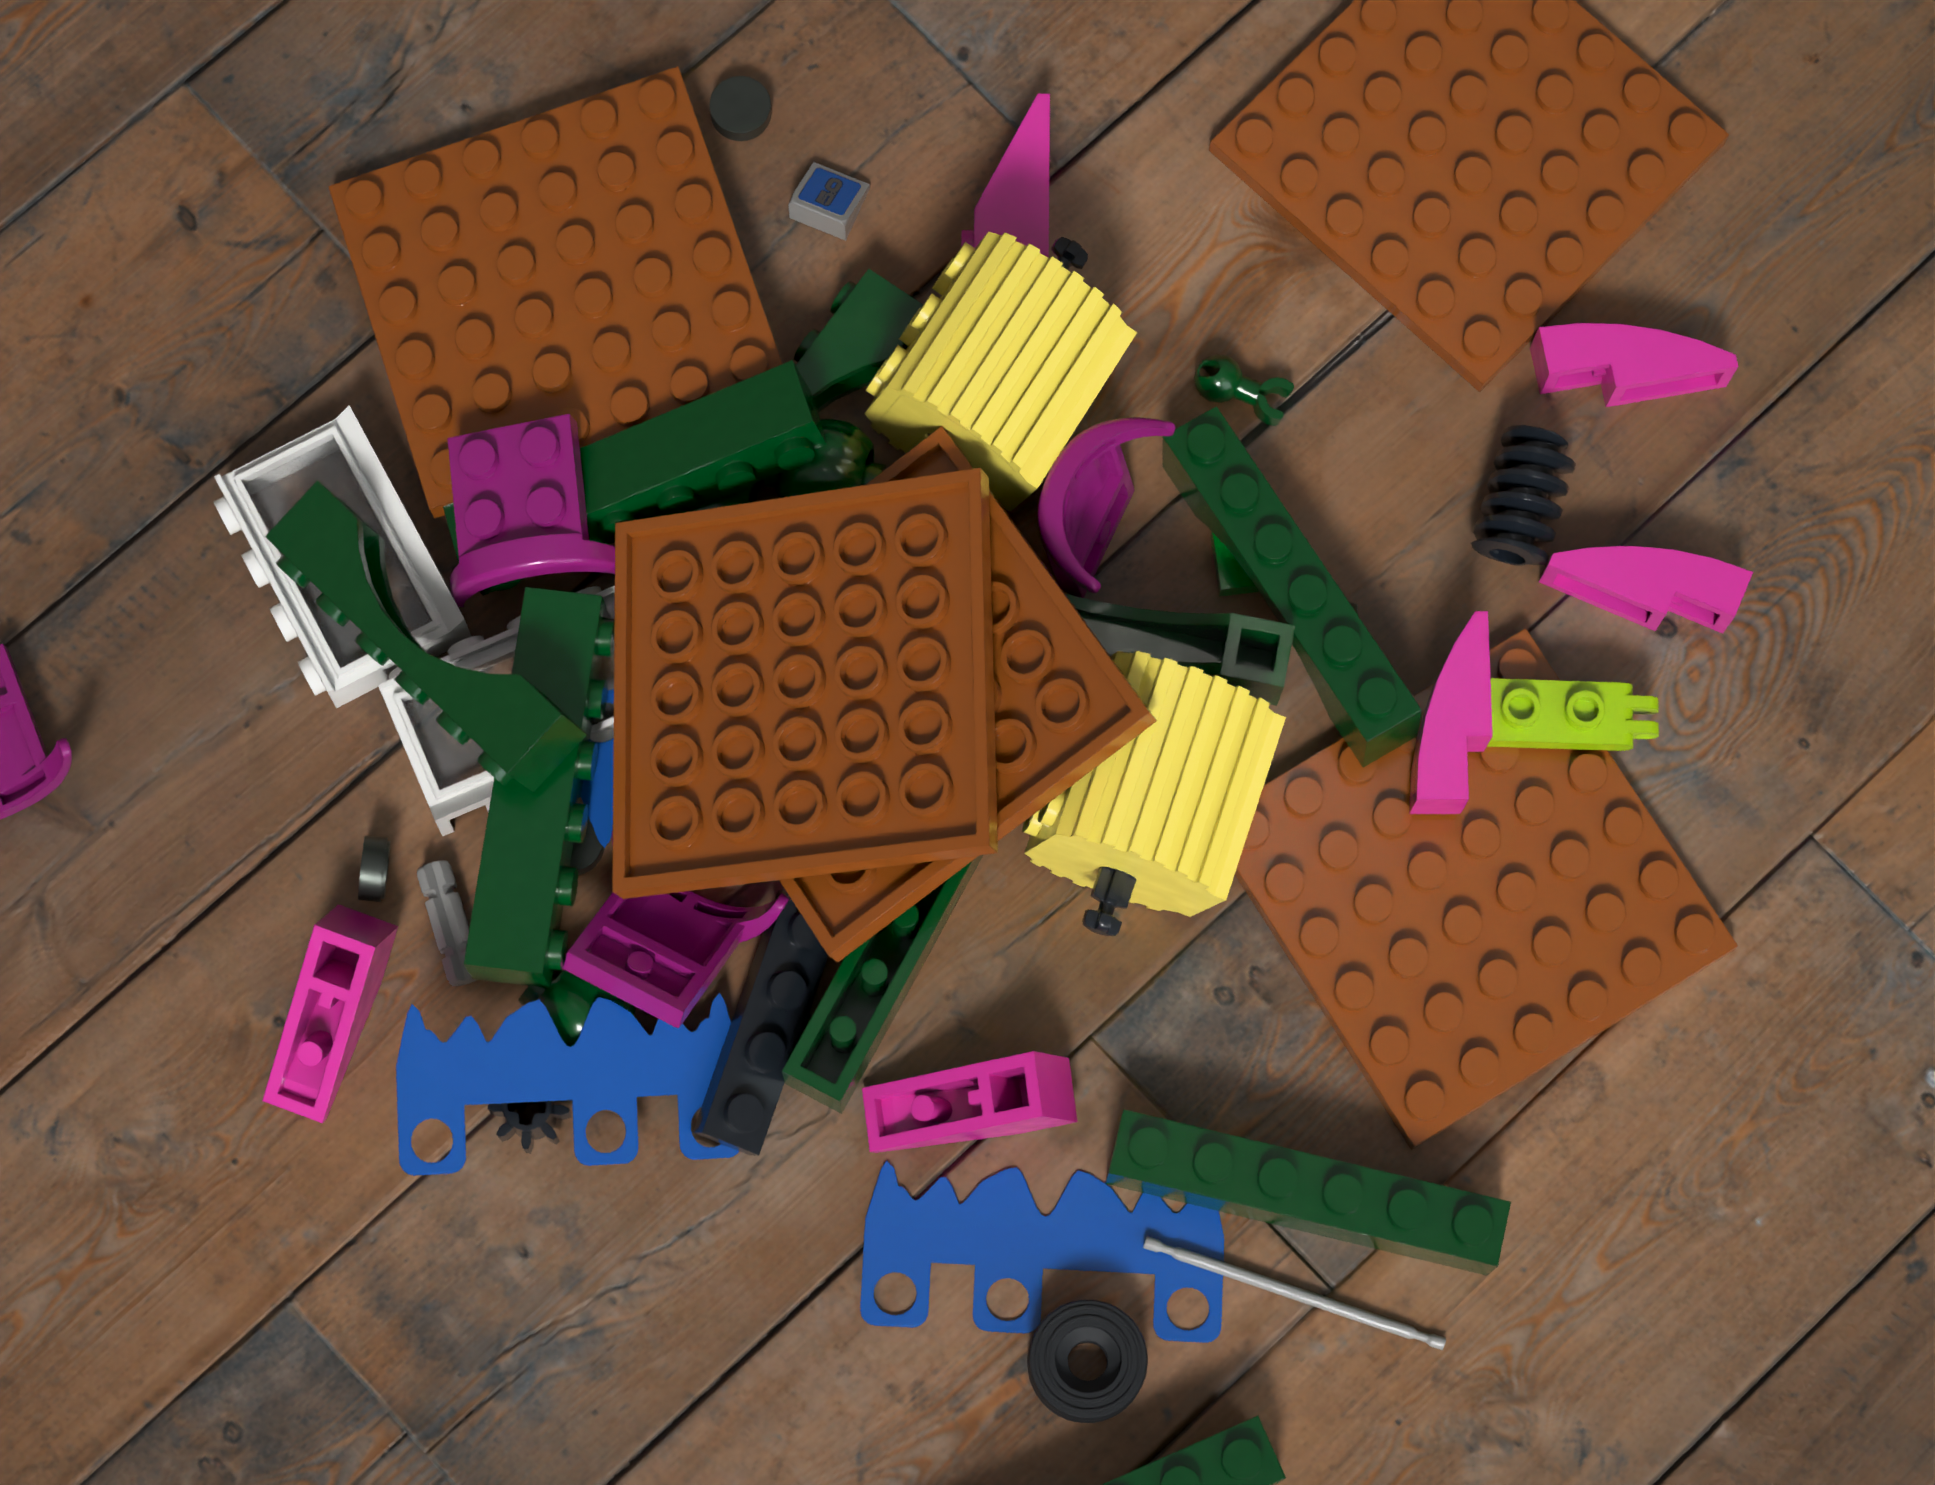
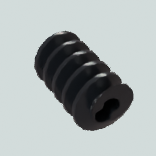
(1520, 496)

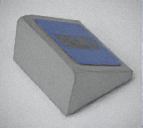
(828, 200)

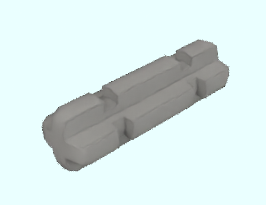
(446, 918)

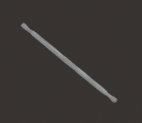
(1294, 1293)

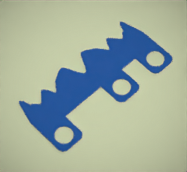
(531, 1063)
(1011, 1239)

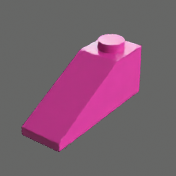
(1019, 189)
(329, 1010)
(971, 1102)

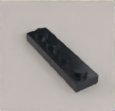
(763, 1034)

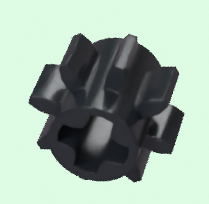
(541, 1125)

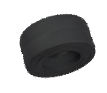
(1087, 1323)

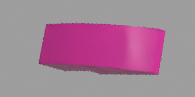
(1627, 362)
(1649, 583)
(1453, 724)

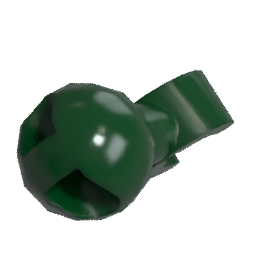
(1229, 383)

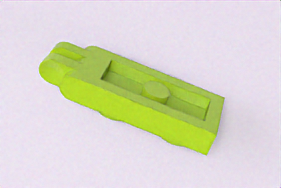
(1569, 715)

